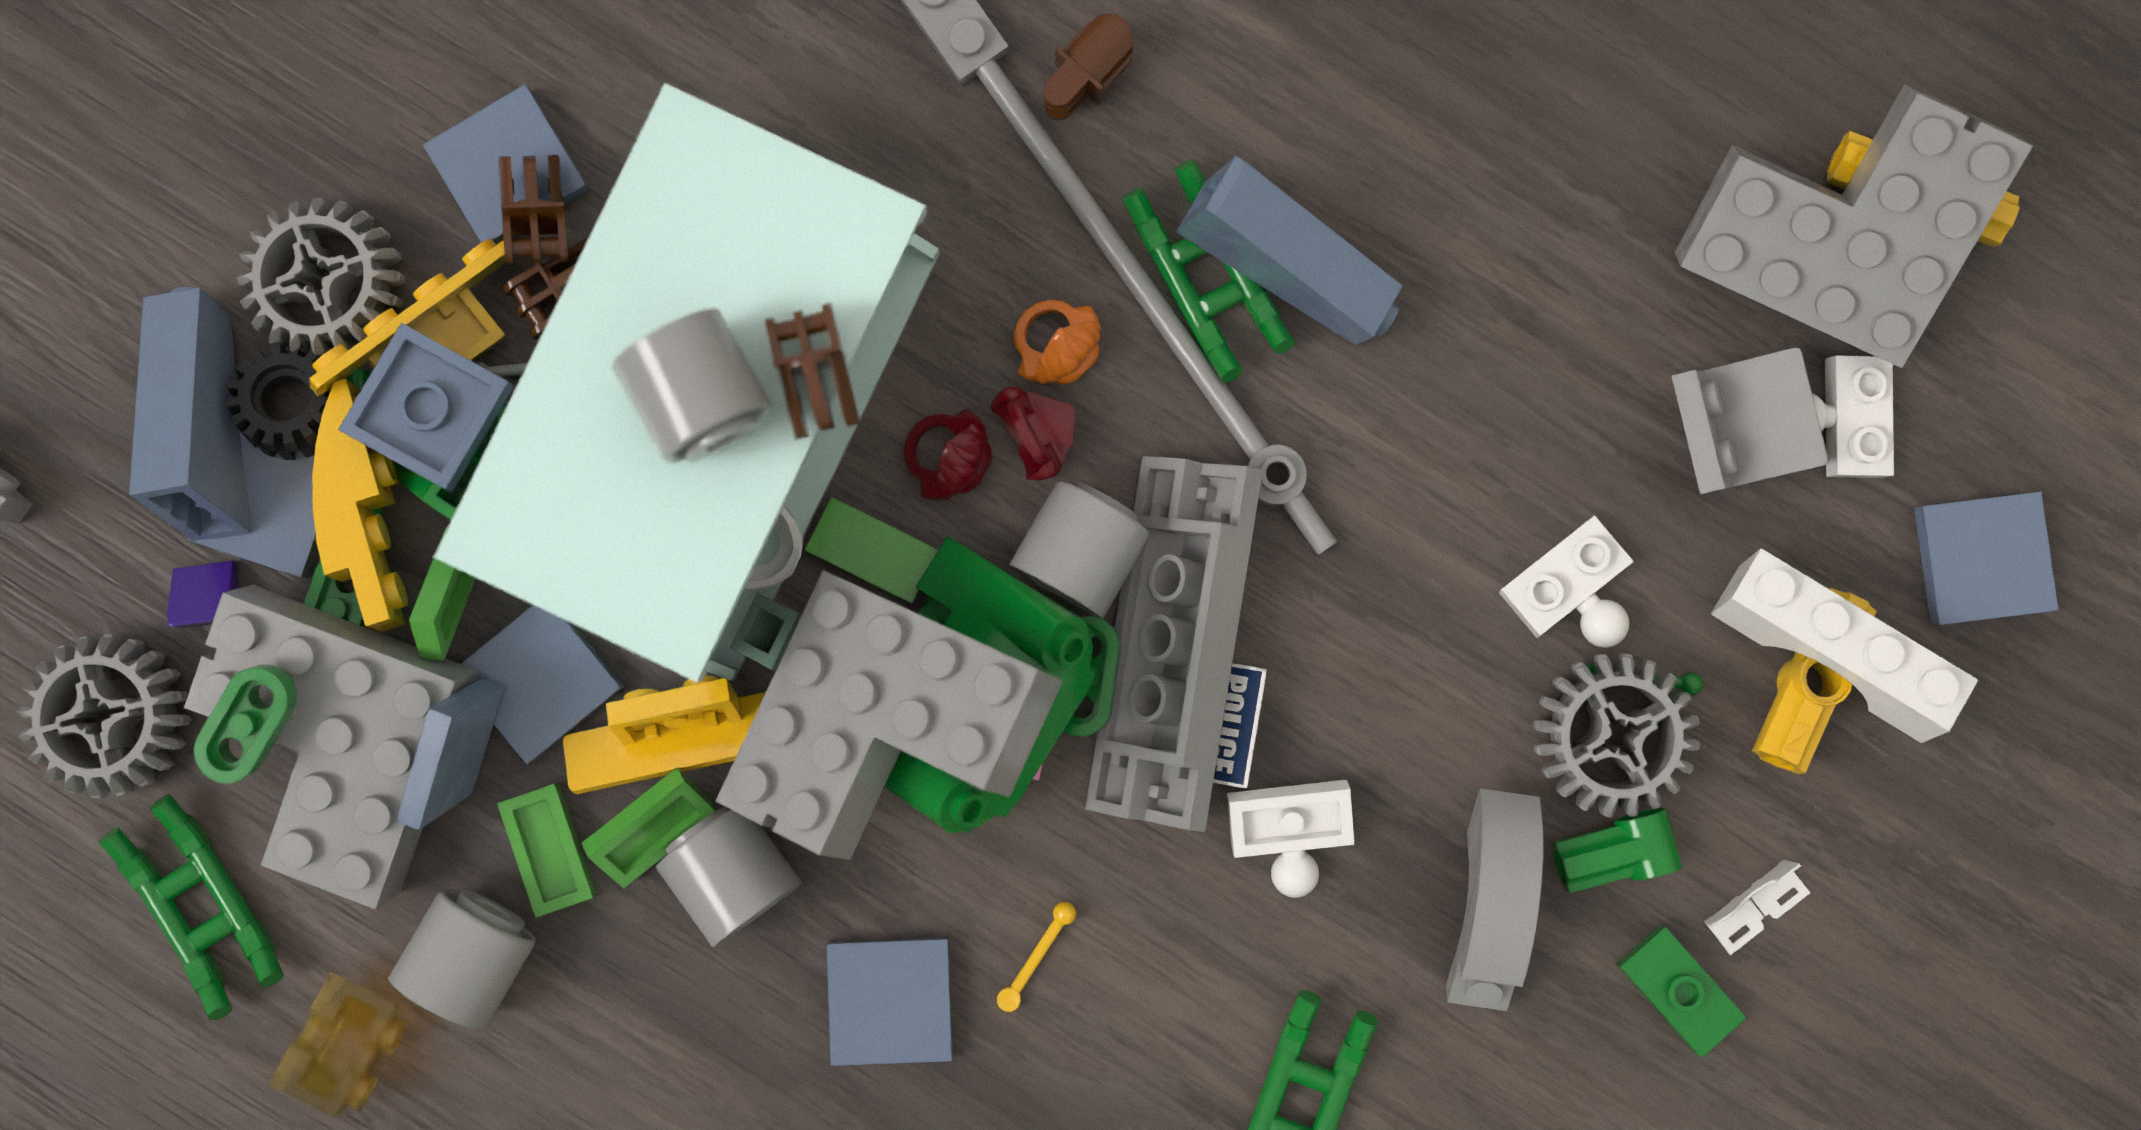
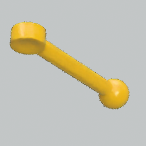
(1009, 996)

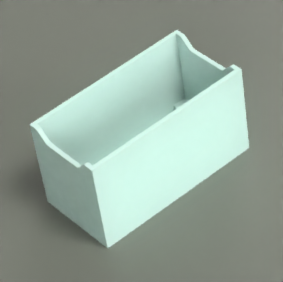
(572, 488)

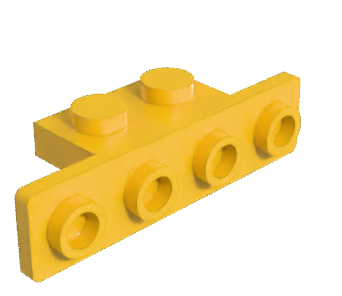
(443, 313)
(658, 732)

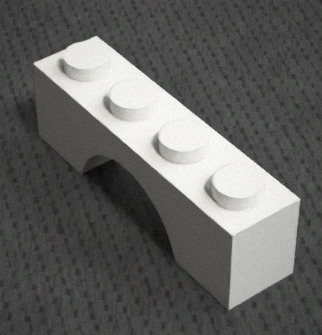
(1892, 672)

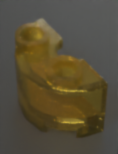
(340, 1047)

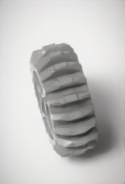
(300, 237)
(89, 672)
(1641, 780)

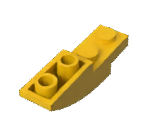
(346, 487)

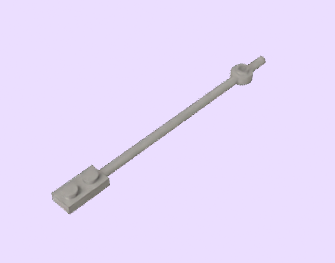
(971, 48)

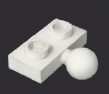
(1858, 416)
(1568, 580)
(1289, 823)

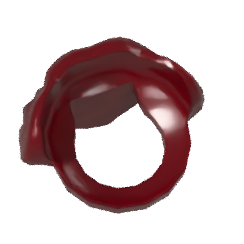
(1040, 427)
(962, 458)

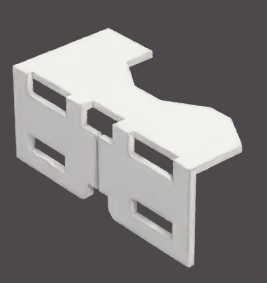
(1764, 894)

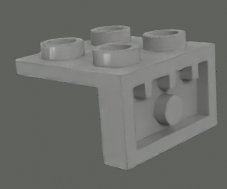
(1750, 420)

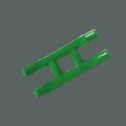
(1196, 309)
(159, 897)
(1287, 1067)

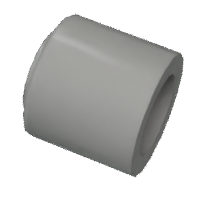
(692, 387)
(1081, 547)
(726, 873)
(463, 958)

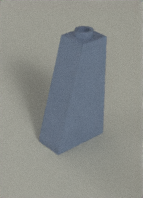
(1290, 252)
(184, 442)

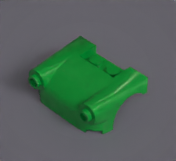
(1020, 622)

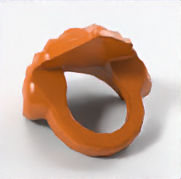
(1069, 350)

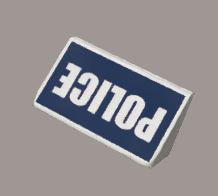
(1239, 725)

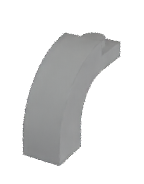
(1501, 900)

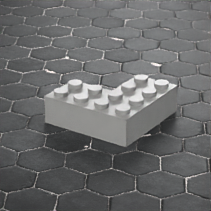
(1878, 254)
(860, 690)
(353, 729)

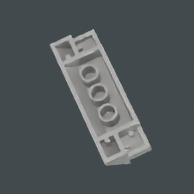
(1176, 642)

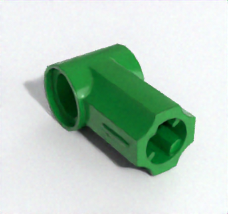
(1630, 848)

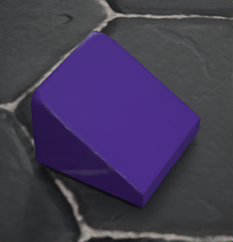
(197, 593)

